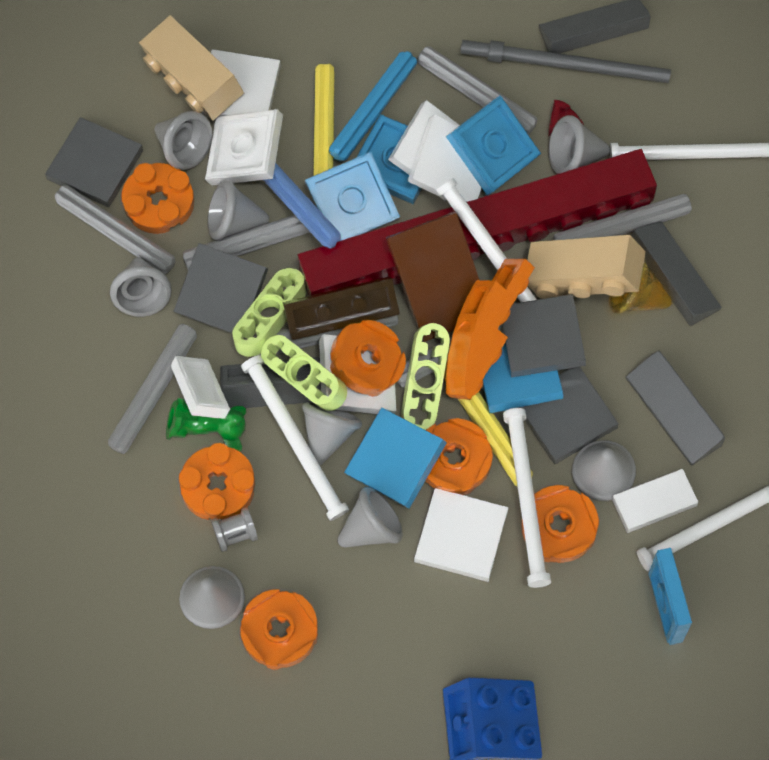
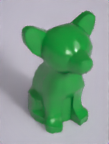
(182, 423)

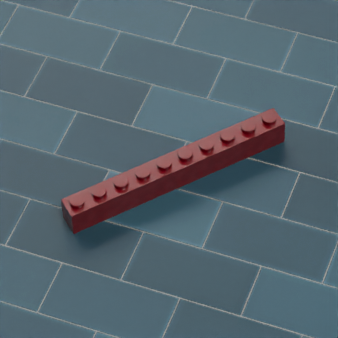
(508, 216)

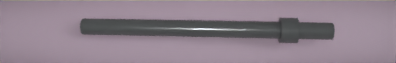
(497, 52)

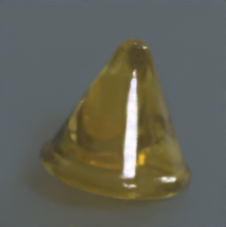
(650, 295)

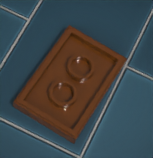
(434, 270)

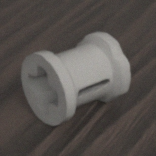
(234, 529)

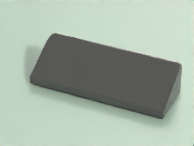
(595, 26)
(676, 273)
(241, 390)
(676, 408)

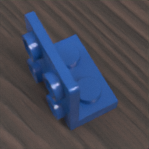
(492, 720)

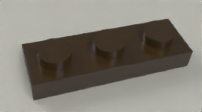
(341, 308)

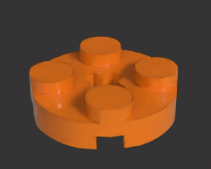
(168, 213)
(354, 371)
(475, 450)
(217, 461)
(579, 534)
(278, 651)

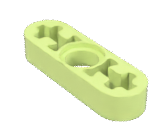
(267, 326)
(421, 348)
(317, 374)

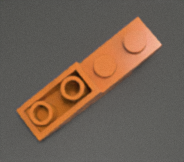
(476, 336)

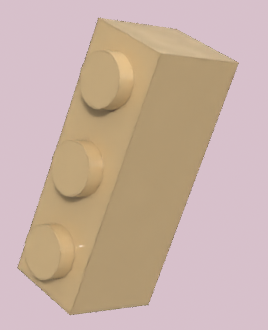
(190, 68)
(586, 266)

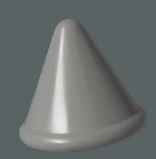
(185, 139)
(574, 145)
(232, 212)
(140, 289)
(327, 429)
(603, 470)
(370, 522)
(212, 597)

